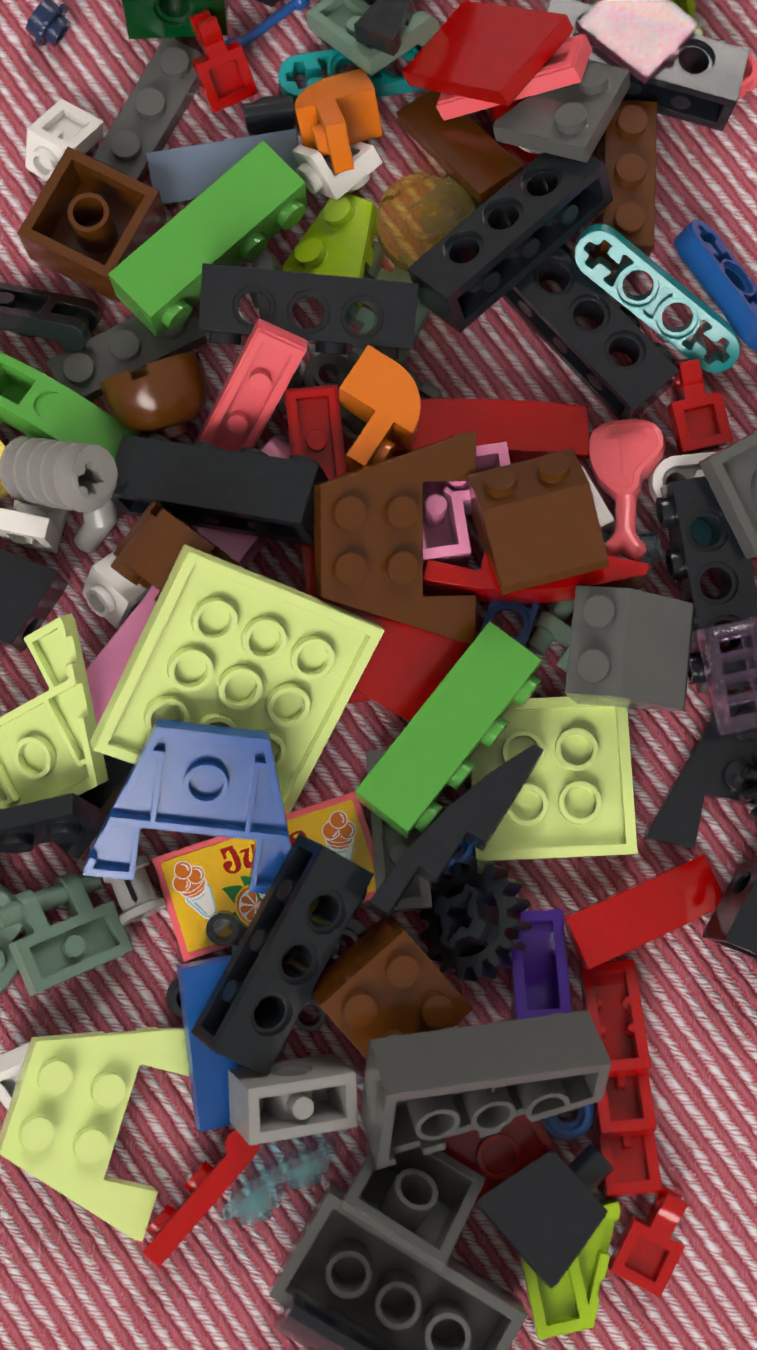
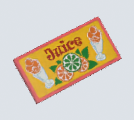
(217, 871)

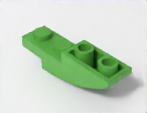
(51, 410)

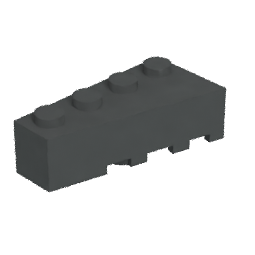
(478, 1079)

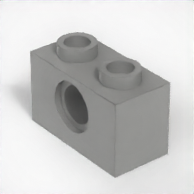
(293, 1099)

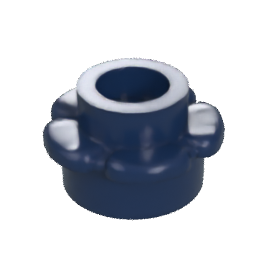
(48, 23)

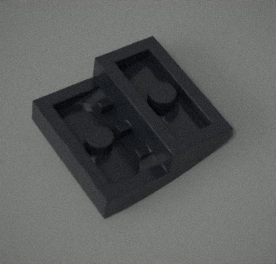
(319, 1329)

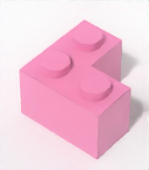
(446, 507)

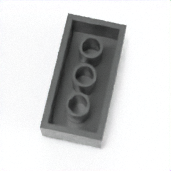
(392, 1291)

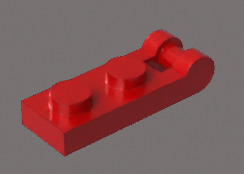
(205, 1187)

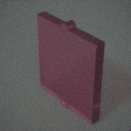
(638, 32)

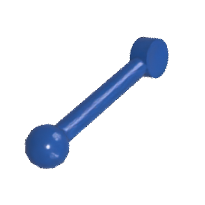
(270, 22)

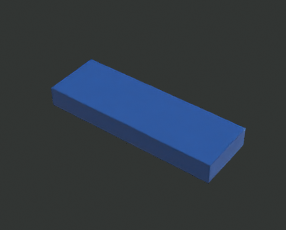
(206, 1068)

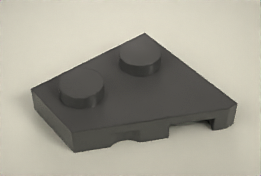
(569, 118)

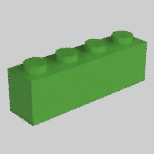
(218, 227)
(448, 731)

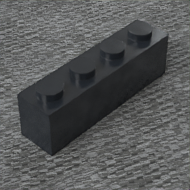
(219, 486)

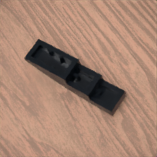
(469, 818)

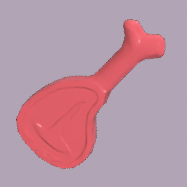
(620, 459)

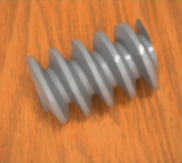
(58, 473)

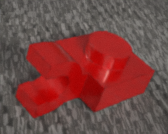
(222, 68)
(698, 418)
(647, 1249)

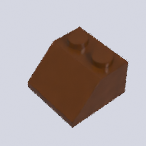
(537, 521)

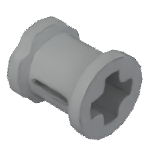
(147, 901)

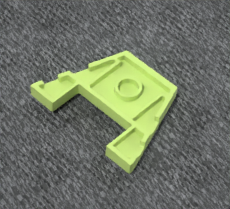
(49, 737)
(72, 1111)

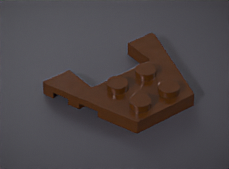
(373, 538)

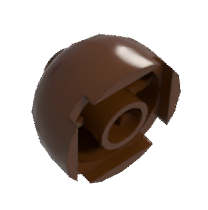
(158, 395)

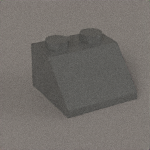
(629, 649)
(416, 1201)

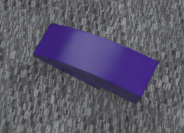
(541, 972)

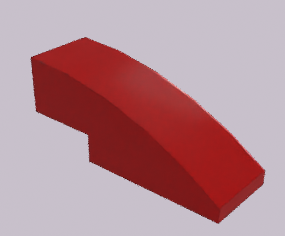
(643, 912)

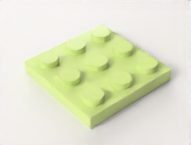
(577, 793)

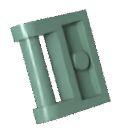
(335, 24)

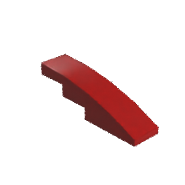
(526, 426)
(452, 579)
(626, 1113)

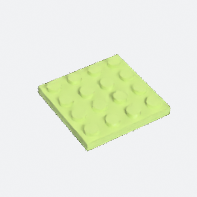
(243, 657)

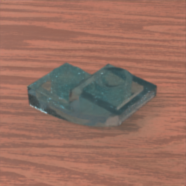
(262, 1191)

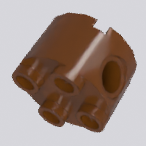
(154, 546)

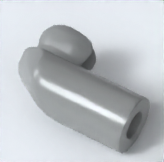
(96, 527)

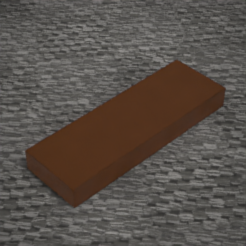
(459, 147)

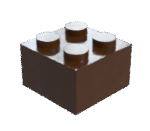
(90, 220)
(387, 989)

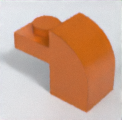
(338, 114)
(387, 400)

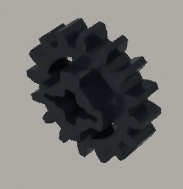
(475, 921)

